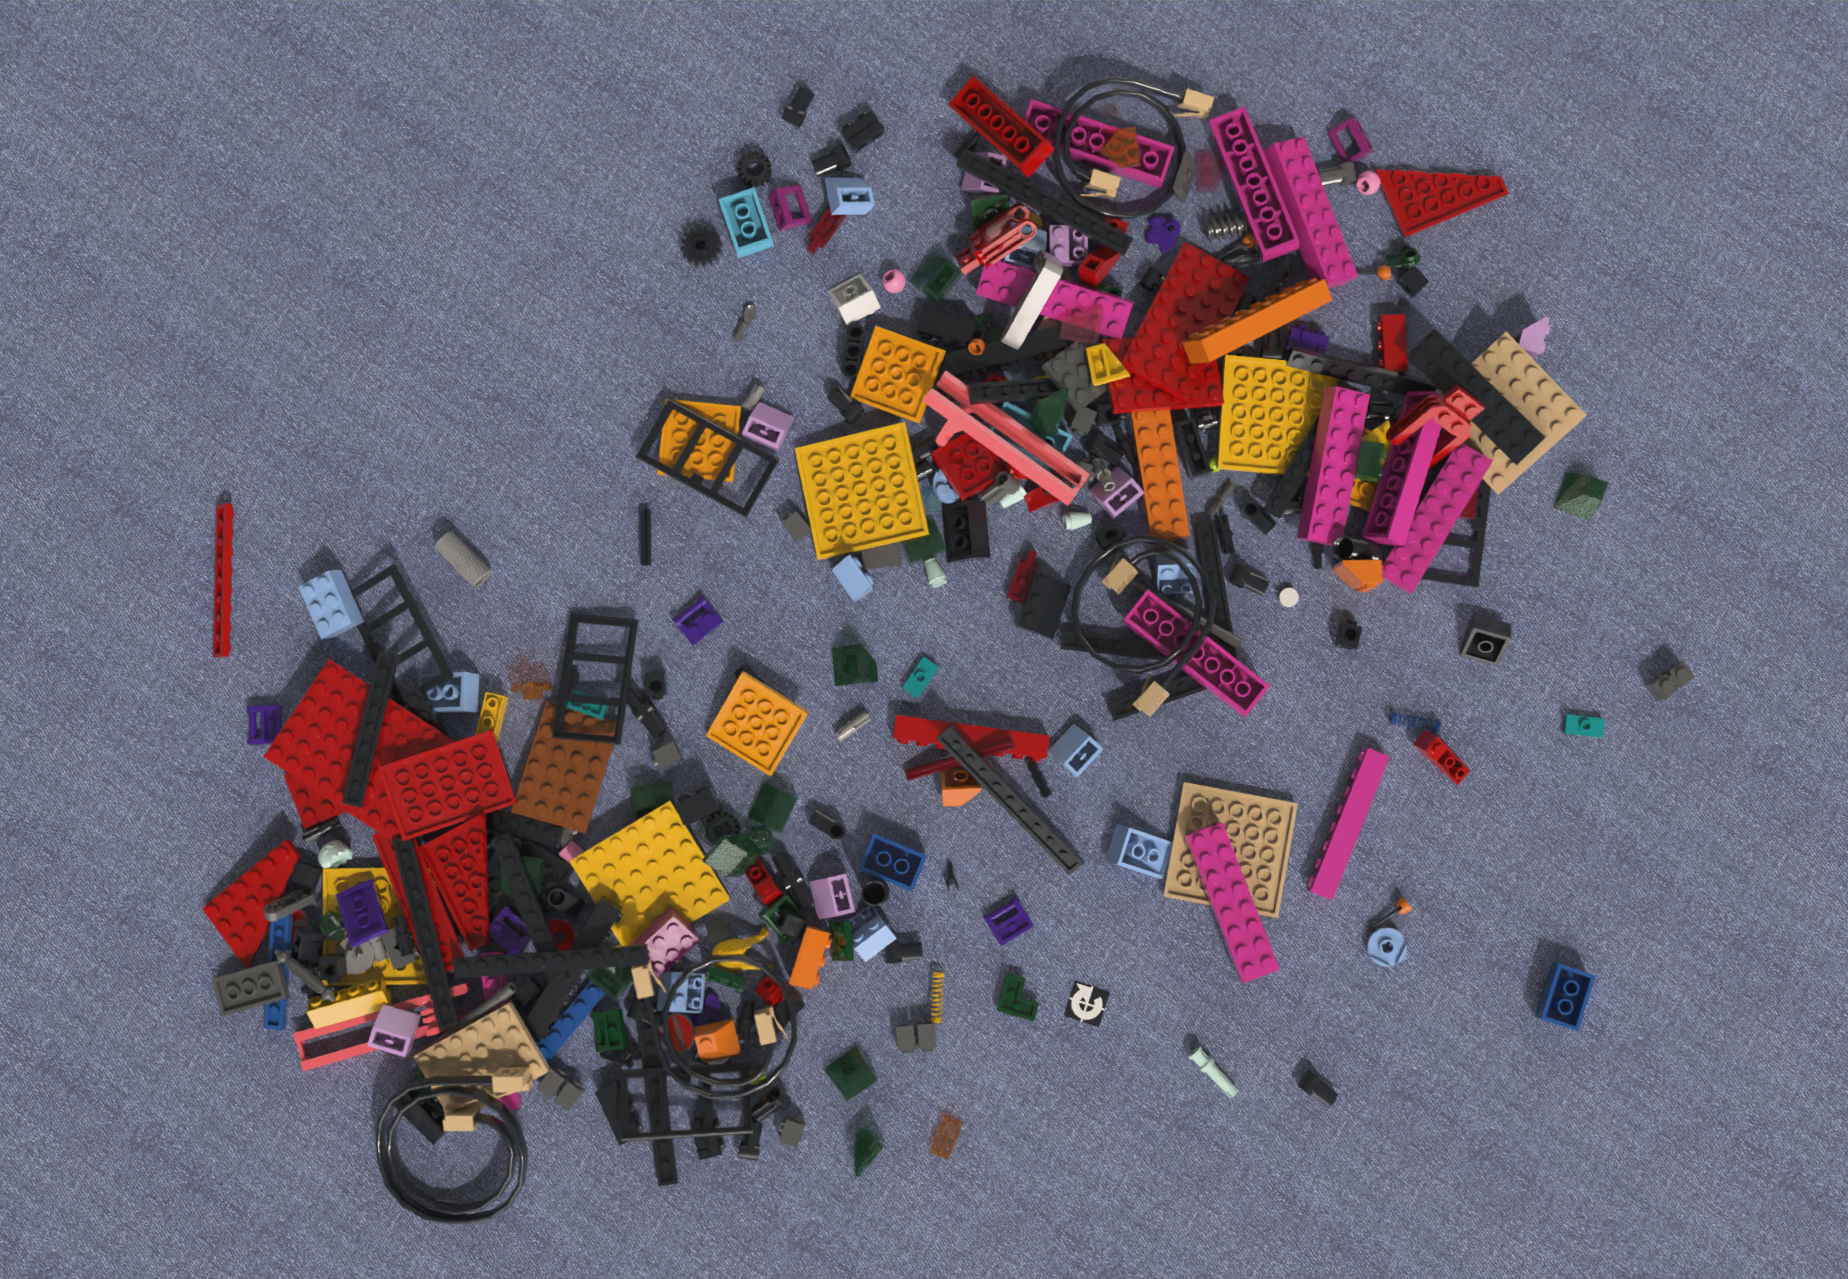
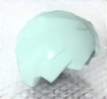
(334, 854)

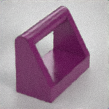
(1360, 137)
(781, 208)

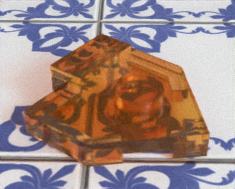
(1123, 148)
(532, 690)

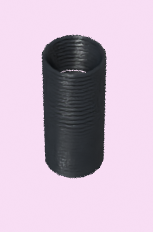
(1355, 549)
(864, 894)

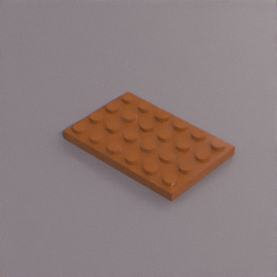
(564, 775)

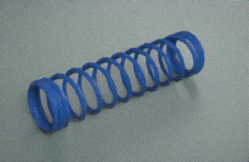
(1393, 719)

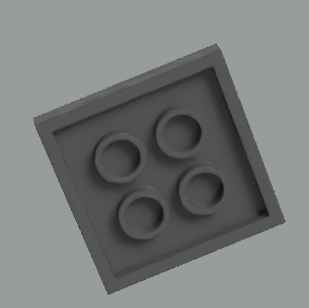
(1072, 370)

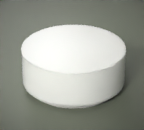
(1288, 597)

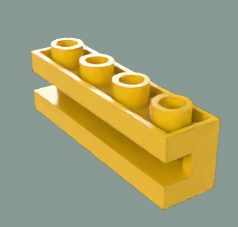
(492, 714)
(349, 1003)

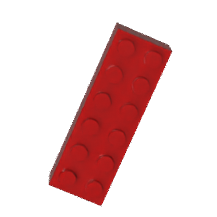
(1001, 126)

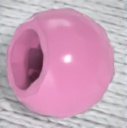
(1368, 183)
(894, 281)

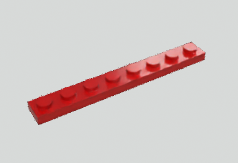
(222, 580)

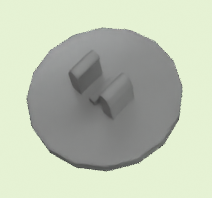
(358, 958)

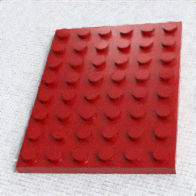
(322, 740)

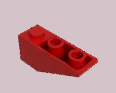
(1097, 266)
(1441, 756)
(763, 882)

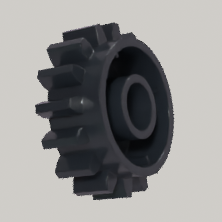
(703, 256)

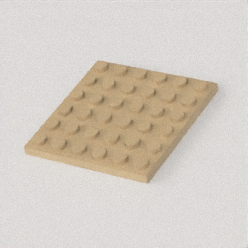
(1534, 395)
(1259, 835)

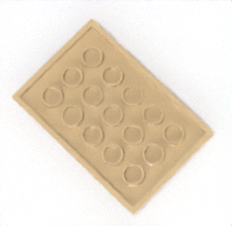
(482, 1049)

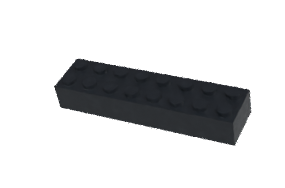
(1499, 419)

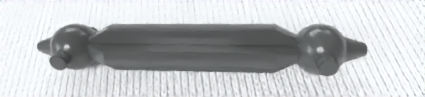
(305, 975)

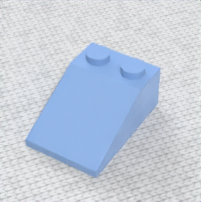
(455, 694)
(1139, 851)

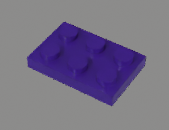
(362, 913)

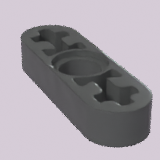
(300, 898)

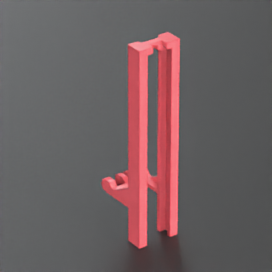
(960, 420)
(429, 1030)

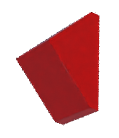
(1037, 499)

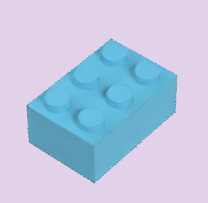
(746, 222)

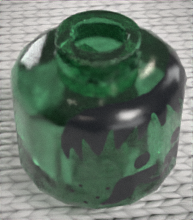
(332, 926)

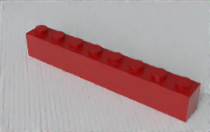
(925, 731)

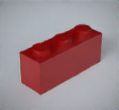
(1392, 343)

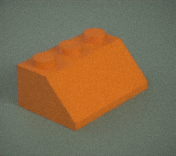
(1360, 574)
(810, 957)

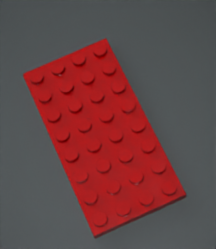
(1192, 296)

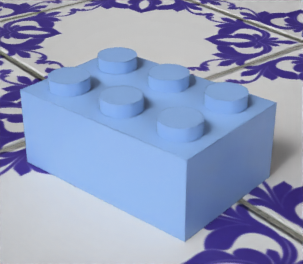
(331, 604)

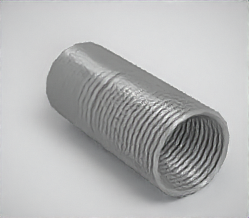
(461, 556)

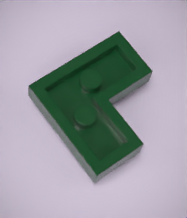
(1012, 1002)

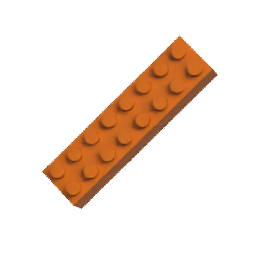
(1257, 320)
(1159, 474)

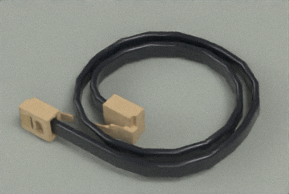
(457, 1118)

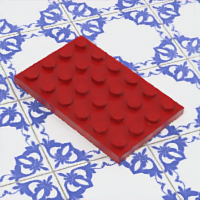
(1139, 395)
(447, 784)

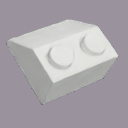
(854, 299)

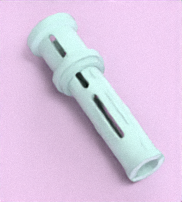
(1207, 1065)

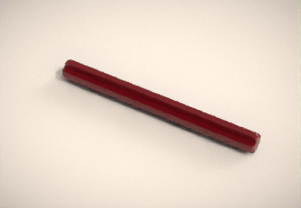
(950, 762)

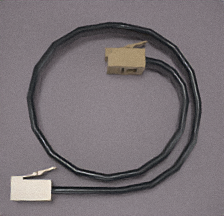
(1107, 183)
(1117, 579)
(763, 1019)

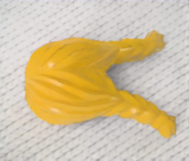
(737, 946)

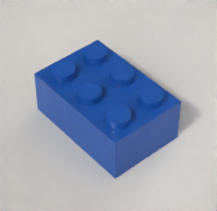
(892, 862)
(1565, 996)

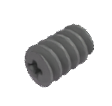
(1225, 226)

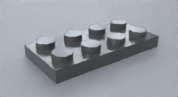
(250, 988)

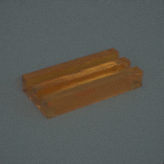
(940, 1153)

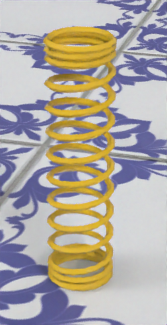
(937, 975)

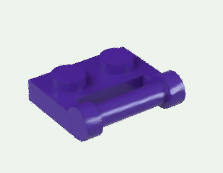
(701, 625)
(270, 723)
(1012, 926)
(506, 935)

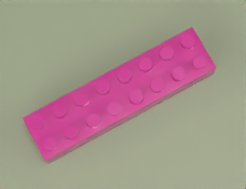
(1091, 136)
(1254, 184)
(1310, 212)
(1009, 282)
(1333, 465)
(1402, 480)
(1436, 517)
(1210, 666)
(1231, 902)

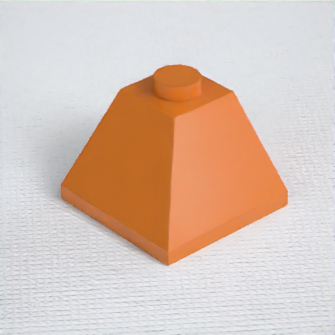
(958, 786)
(717, 1041)

